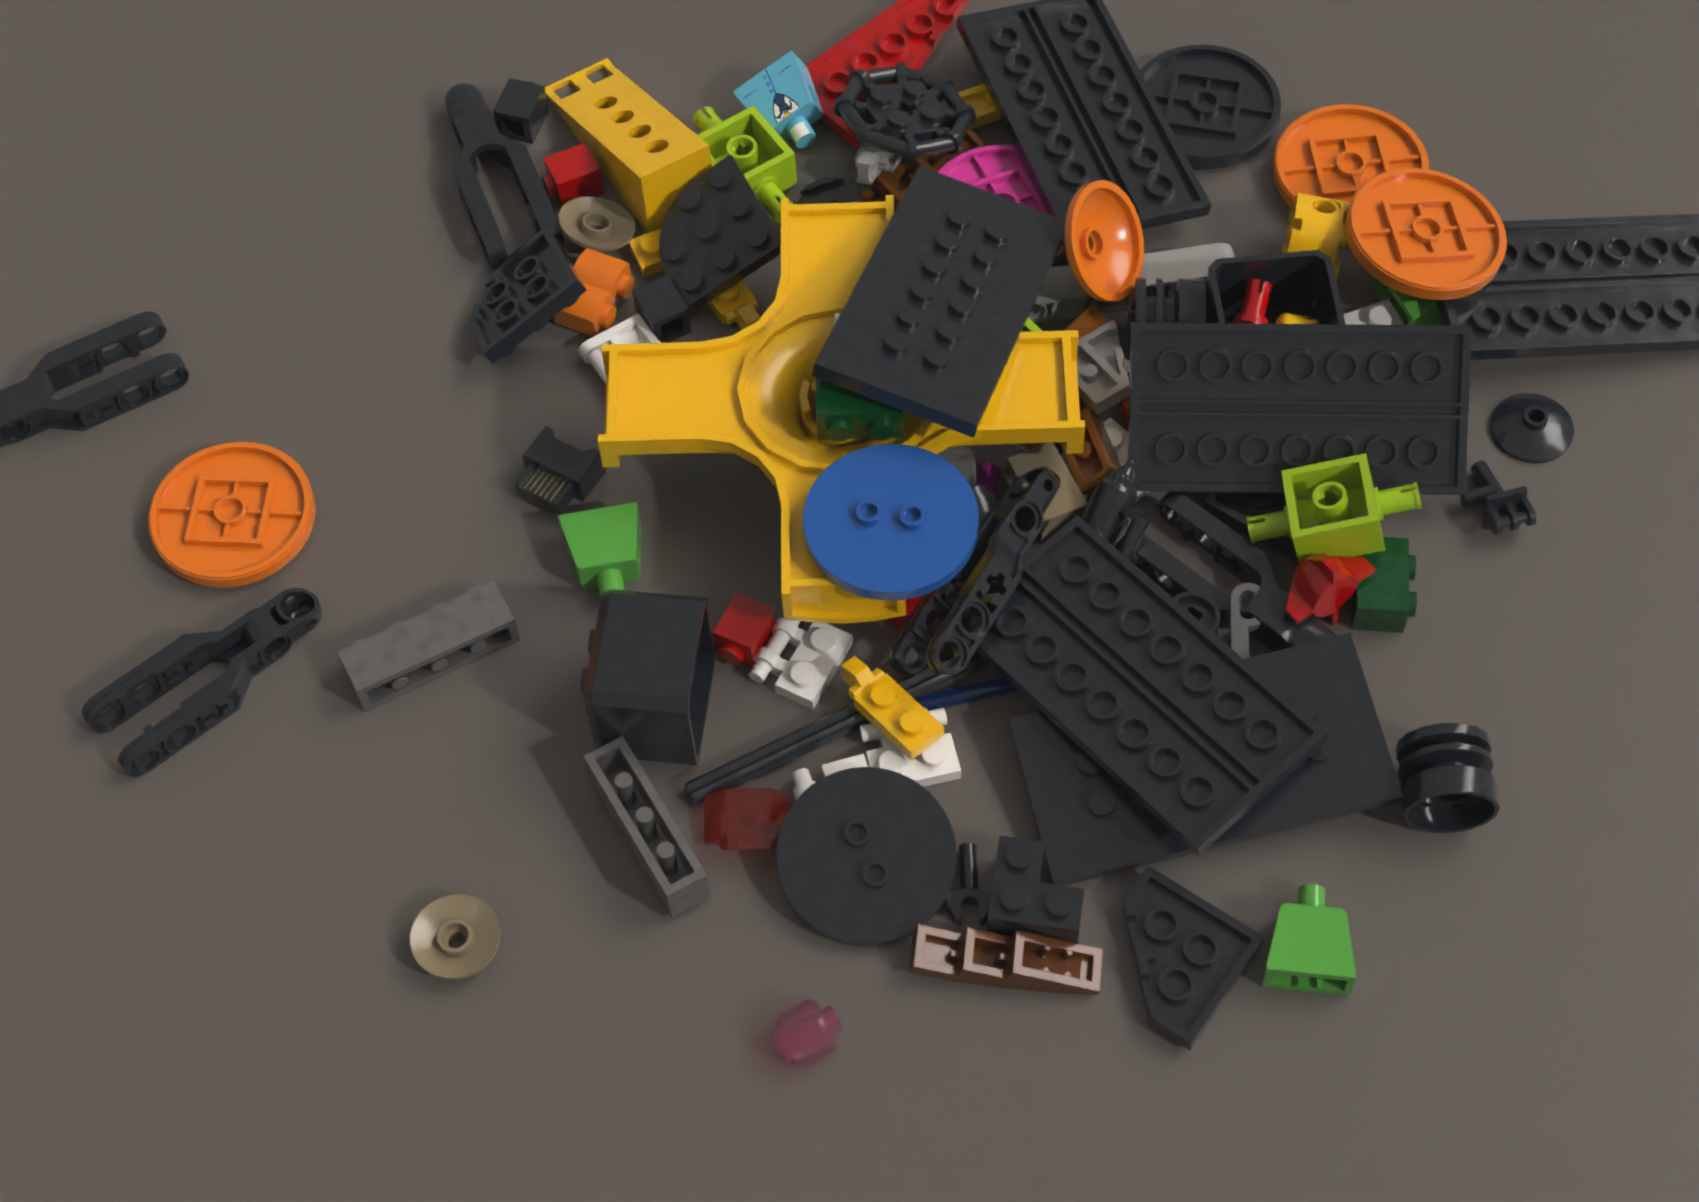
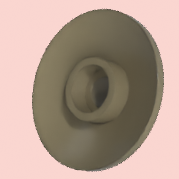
(596, 223)
(450, 919)

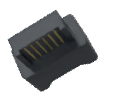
(557, 472)

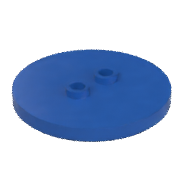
(890, 522)

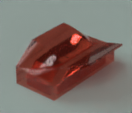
(745, 817)

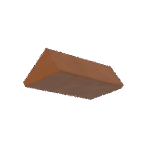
(1096, 456)

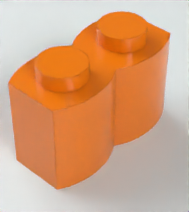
(607, 283)

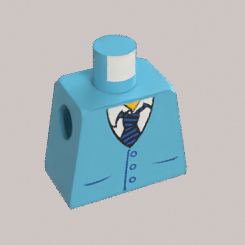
(785, 99)

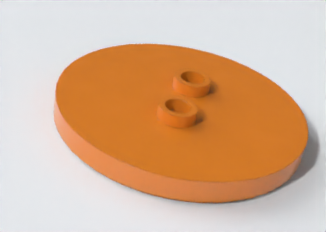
(1340, 149)
(1425, 233)
(232, 514)

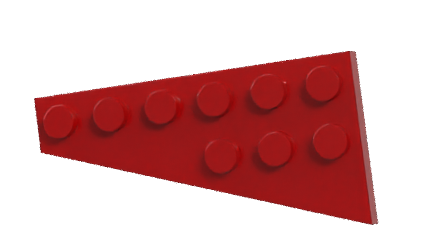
(901, 33)

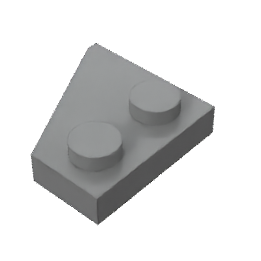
(1102, 368)

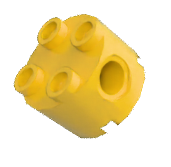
(1317, 225)

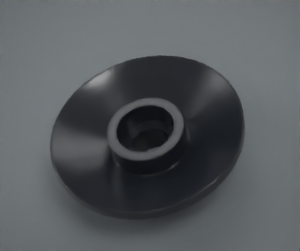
(1528, 439)

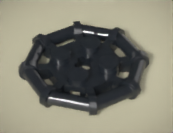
(905, 112)

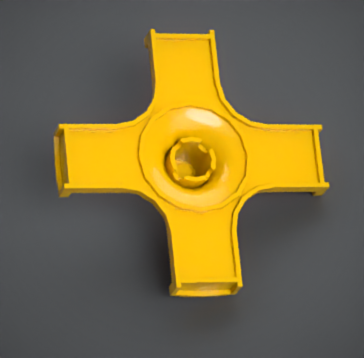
(759, 398)

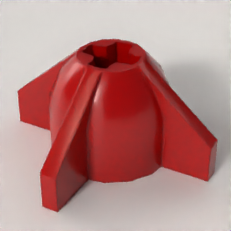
(1324, 585)

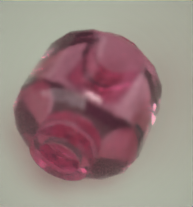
(807, 1033)

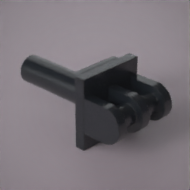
(1501, 507)

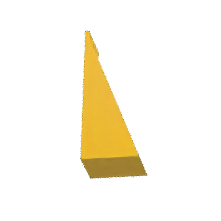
(633, 139)

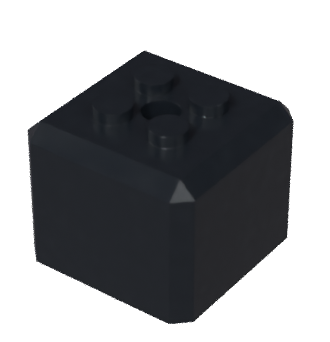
(1300, 286)
(650, 674)

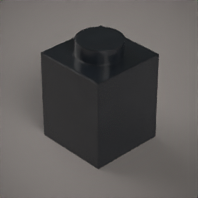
(521, 110)
(662, 309)

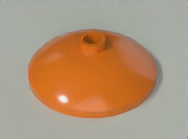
(1103, 241)

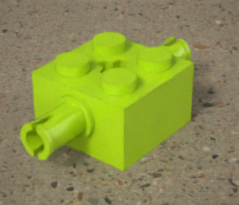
(757, 150)
(1334, 509)

